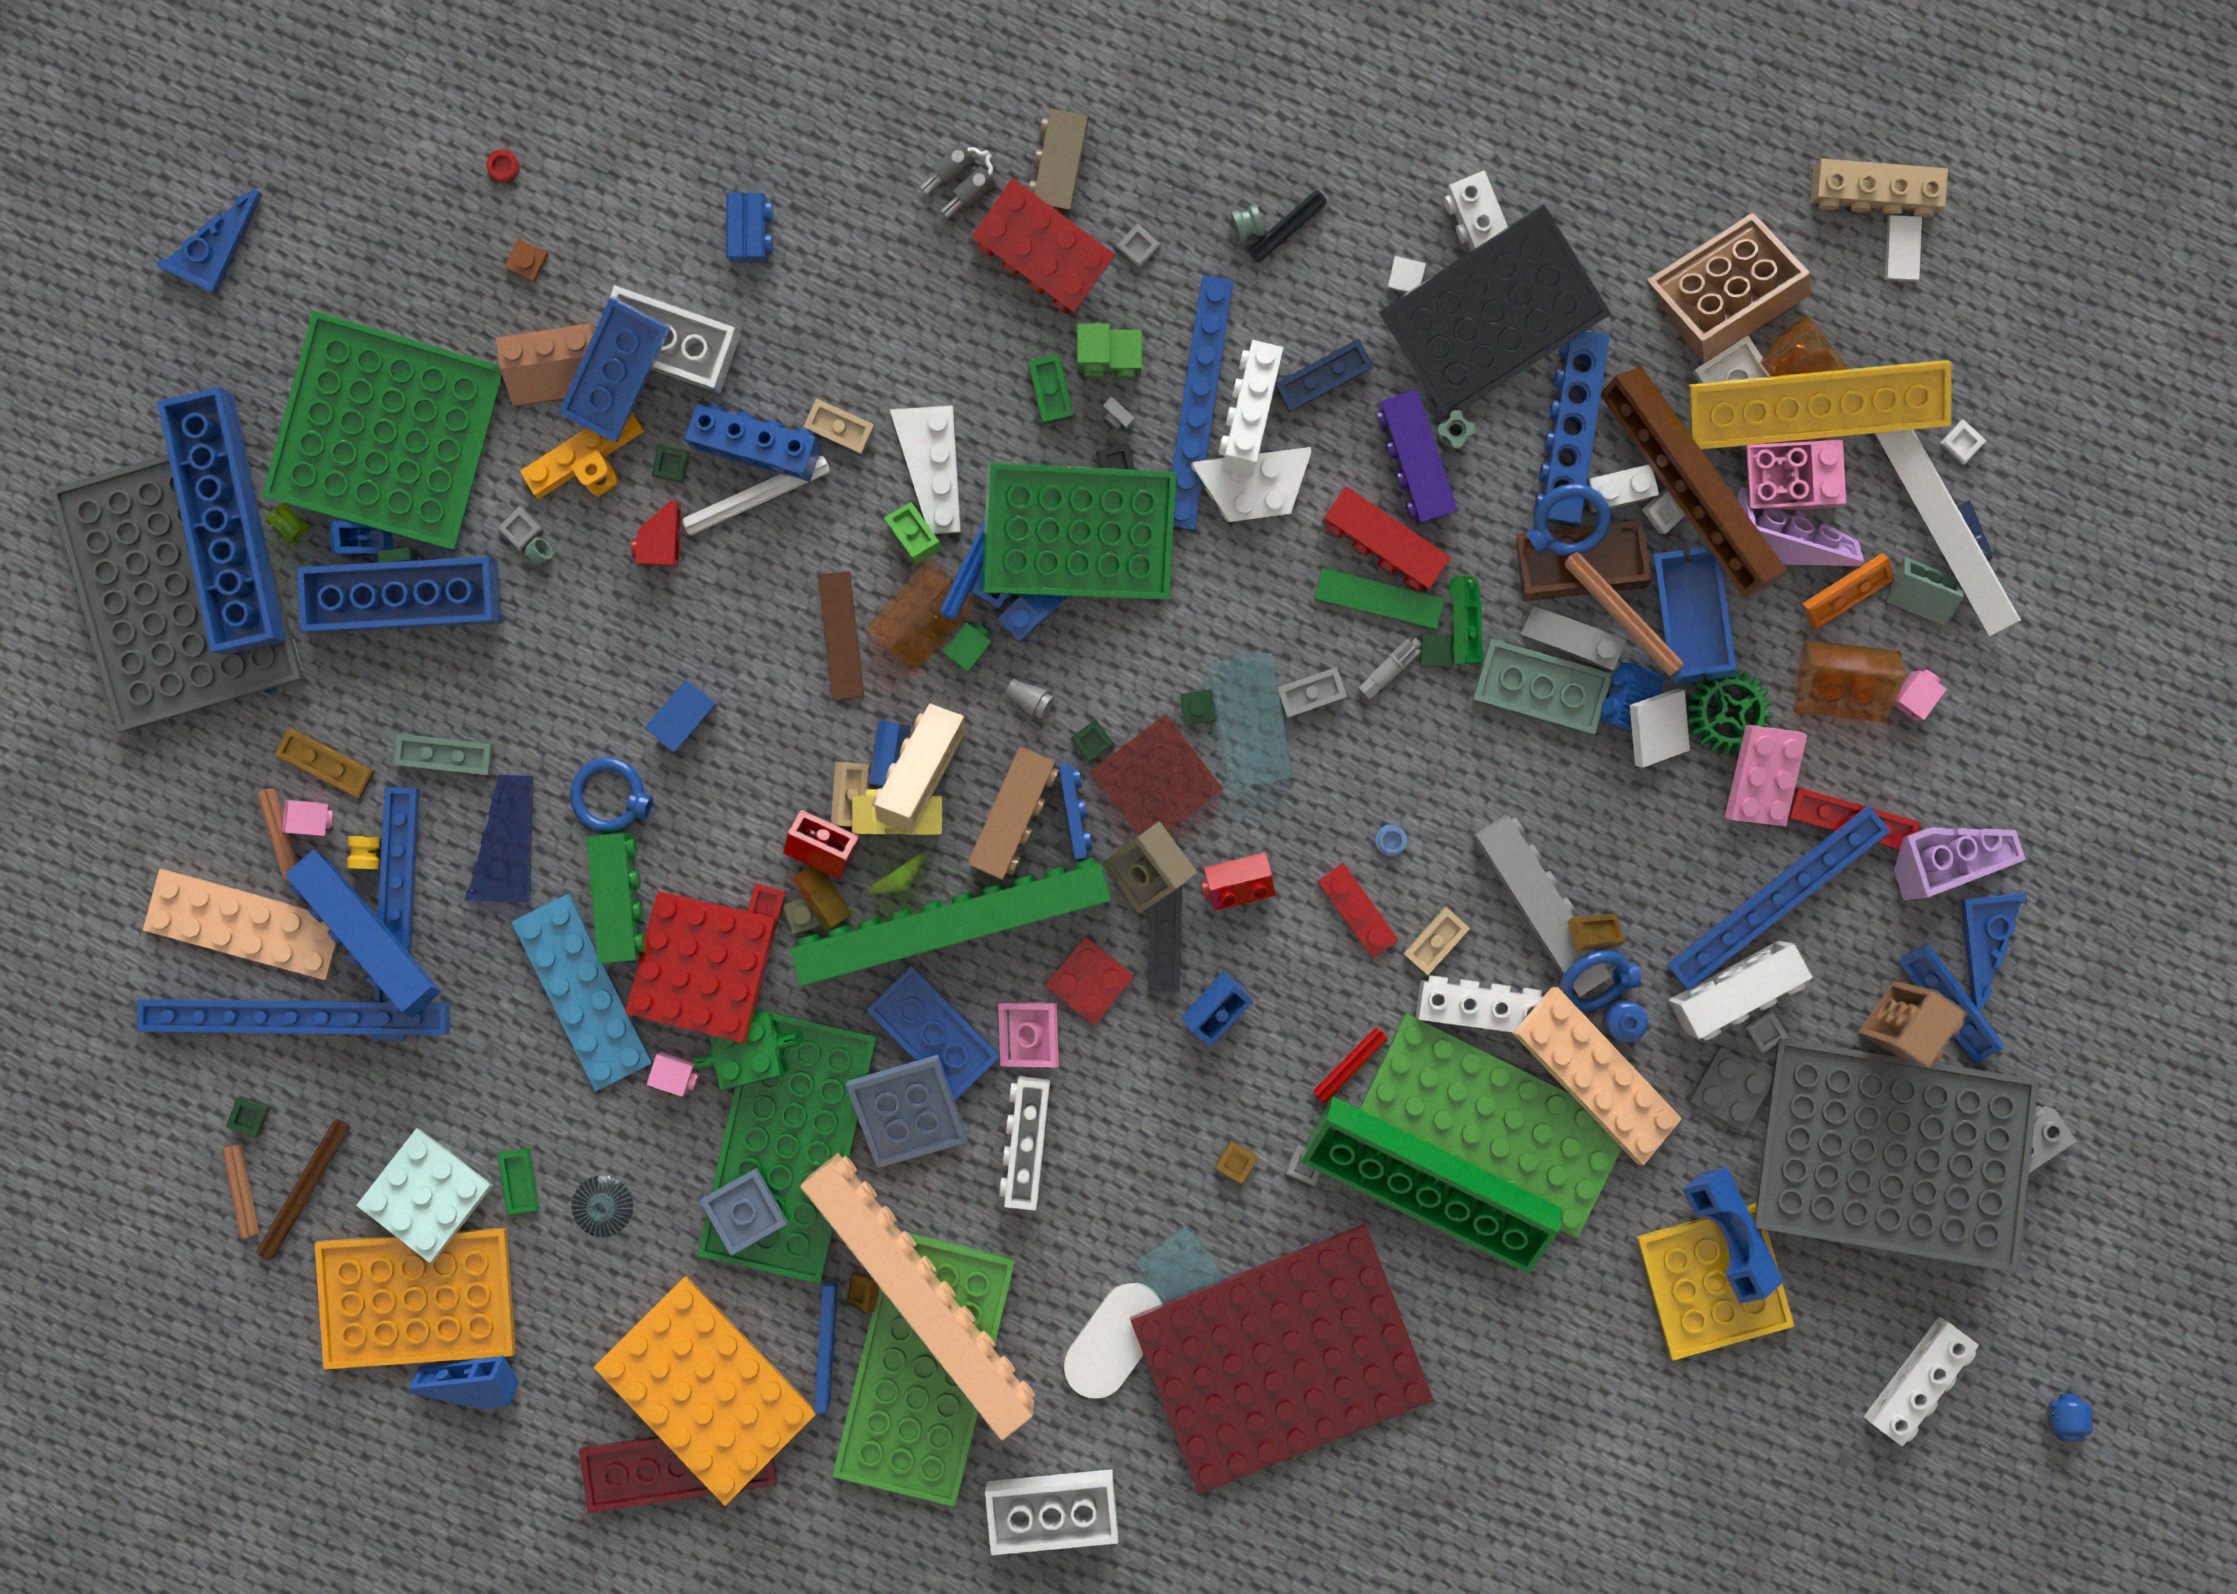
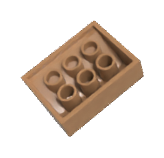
(1730, 286)

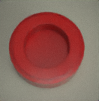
(503, 166)

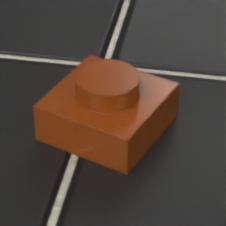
(526, 260)

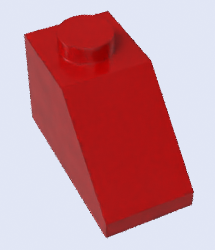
(659, 538)

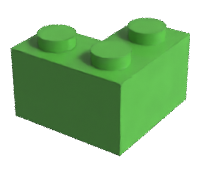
(1109, 351)

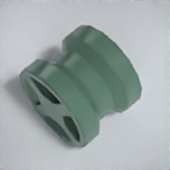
(1247, 223)

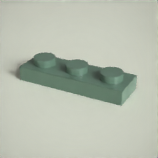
(443, 754)

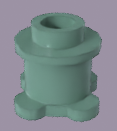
(1465, 430)

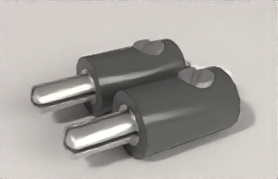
(950, 168)

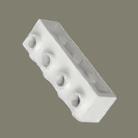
(1475, 209)
(1252, 407)
(1474, 1006)
(1027, 1142)
(1921, 1381)

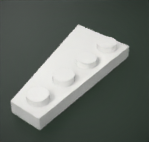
(930, 454)

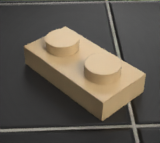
(839, 426)
(849, 781)
(1436, 941)

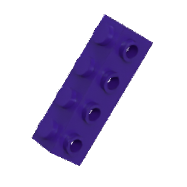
(1416, 457)

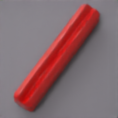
(1350, 1065)

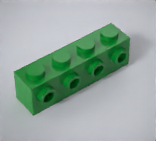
(615, 897)

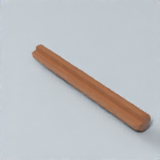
(1623, 614)

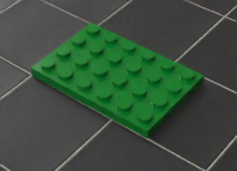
(1078, 531)

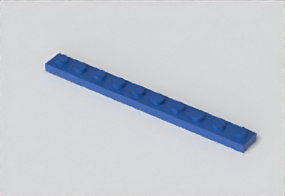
(288, 1017)

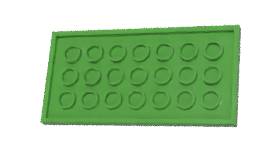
(1493, 1118)
(906, 1413)

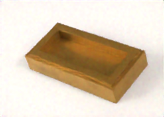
(821, 897)
(1596, 932)

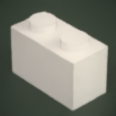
(1625, 487)

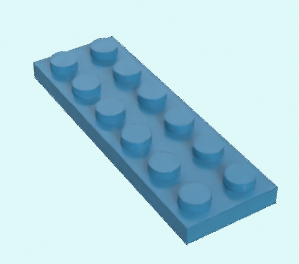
(582, 992)

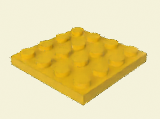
(1693, 1295)

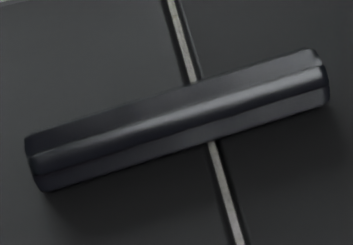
(1287, 226)

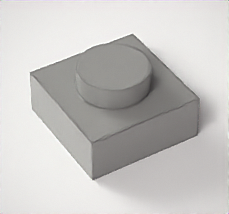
(1117, 415)

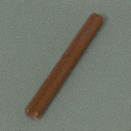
(303, 1189)

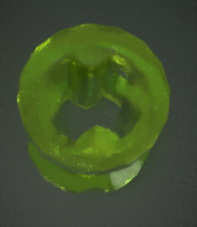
(287, 523)

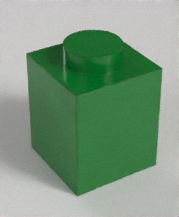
(969, 645)

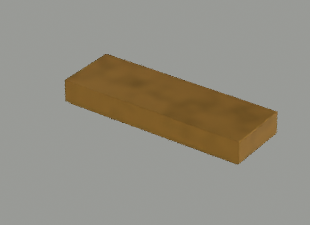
(324, 762)

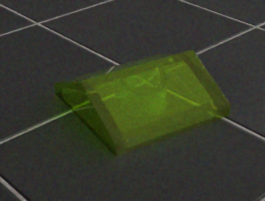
(901, 878)

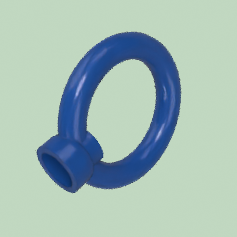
(1542, 537)
(637, 806)
(1625, 976)

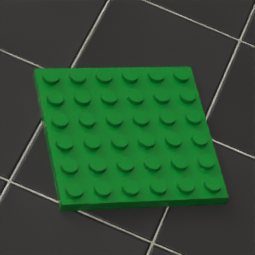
(383, 431)

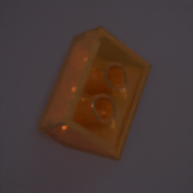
(912, 619)
(1848, 681)

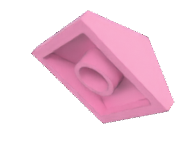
(1031, 1034)

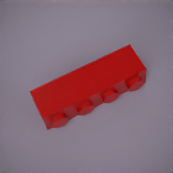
(1385, 539)

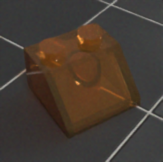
(1802, 351)

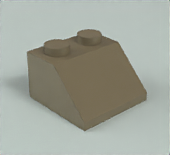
(1149, 867)

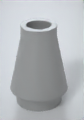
(1030, 698)

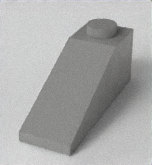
(1573, 638)

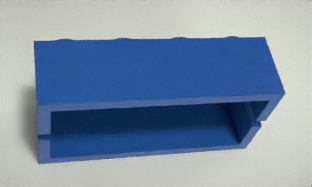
(1696, 615)

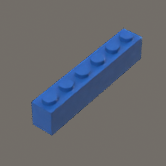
(362, 933)

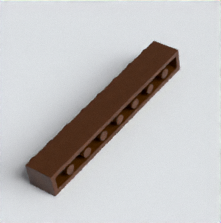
(1693, 482)

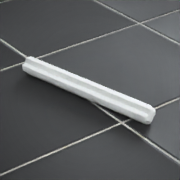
(748, 499)

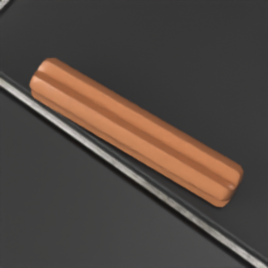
(280, 840)
(240, 1191)

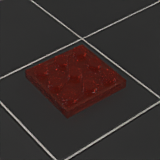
(1156, 778)

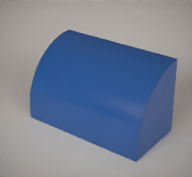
(681, 715)
(886, 749)

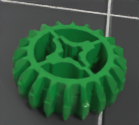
(1723, 700)

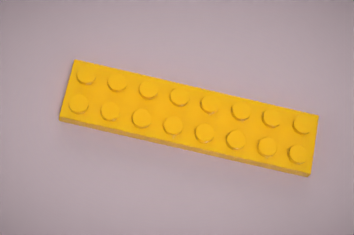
(1821, 404)

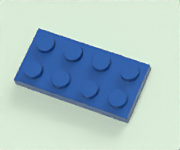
(614, 369)
(930, 1027)

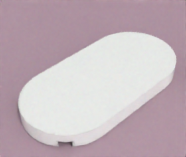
(1108, 1344)

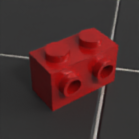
(820, 844)

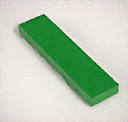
(1379, 598)

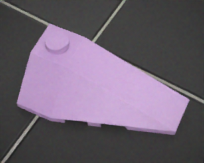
(1798, 541)
(1950, 857)

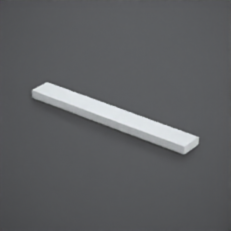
(1949, 529)

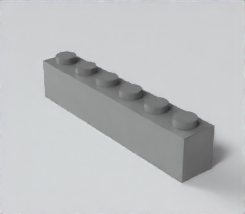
(1537, 897)

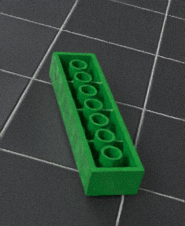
(1432, 1185)

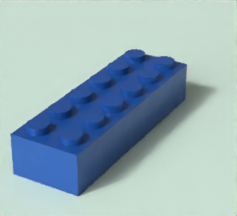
(398, 595)

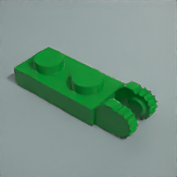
(1466, 620)

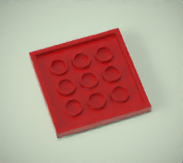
(702, 966)

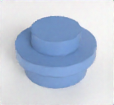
(1391, 840)

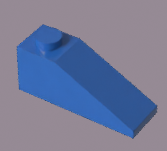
(1029, 613)
(470, 1383)

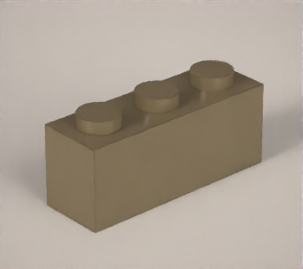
(1059, 159)

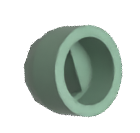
(534, 555)

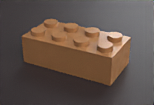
(1012, 812)
(1913, 1023)

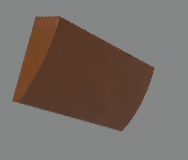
(1618, 559)

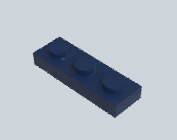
(1324, 375)

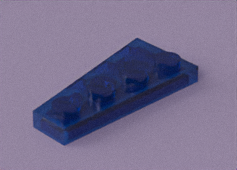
(506, 844)

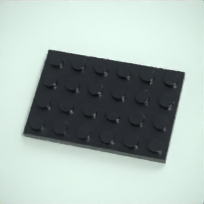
(1495, 311)

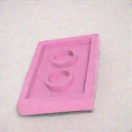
(1766, 775)

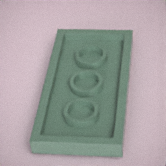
(1542, 686)

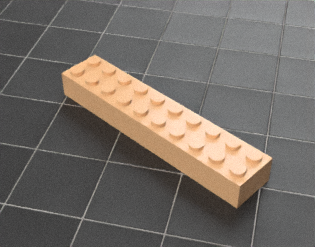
(920, 1295)

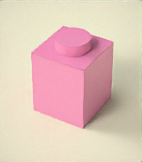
(1919, 694)
(306, 817)
(673, 1074)

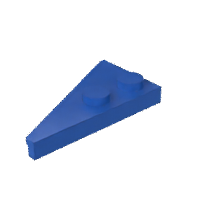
(209, 253)
(1987, 929)

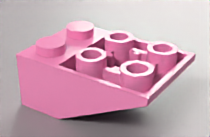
(1796, 475)

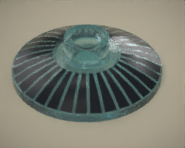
(613, 1195)

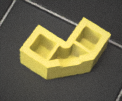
(865, 820)

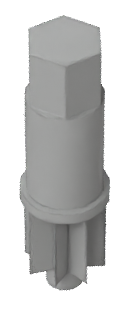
(1391, 667)

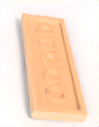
(240, 924)
(1597, 1075)

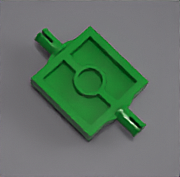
(748, 1062)

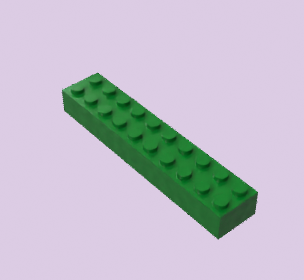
(950, 923)

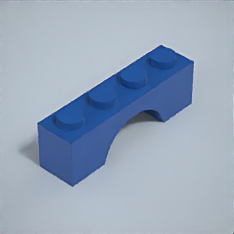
(1751, 1266)

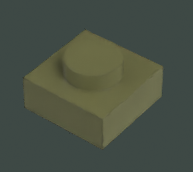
(800, 916)

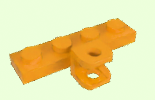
(579, 457)

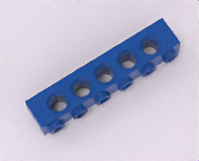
(1593, 349)

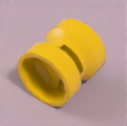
(363, 852)

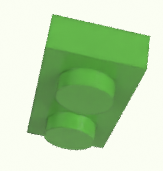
(913, 533)

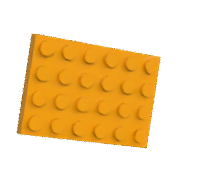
(397, 1308)
(705, 1390)

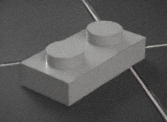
(1311, 692)

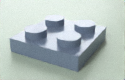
(743, 1211)

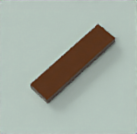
(841, 635)

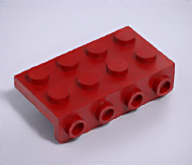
(1042, 246)

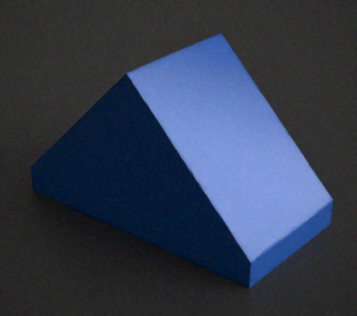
(356, 540)

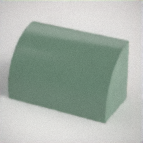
(1925, 591)

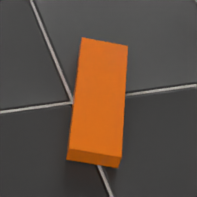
(1848, 591)

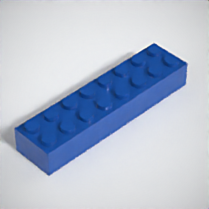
(221, 521)

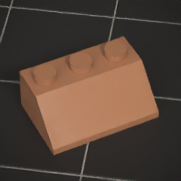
(542, 362)

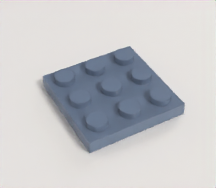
(907, 1111)

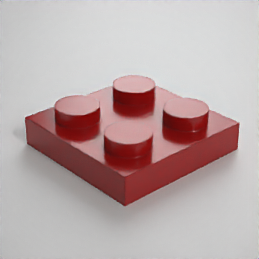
(1089, 980)

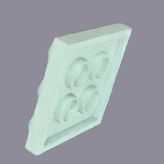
(424, 1195)

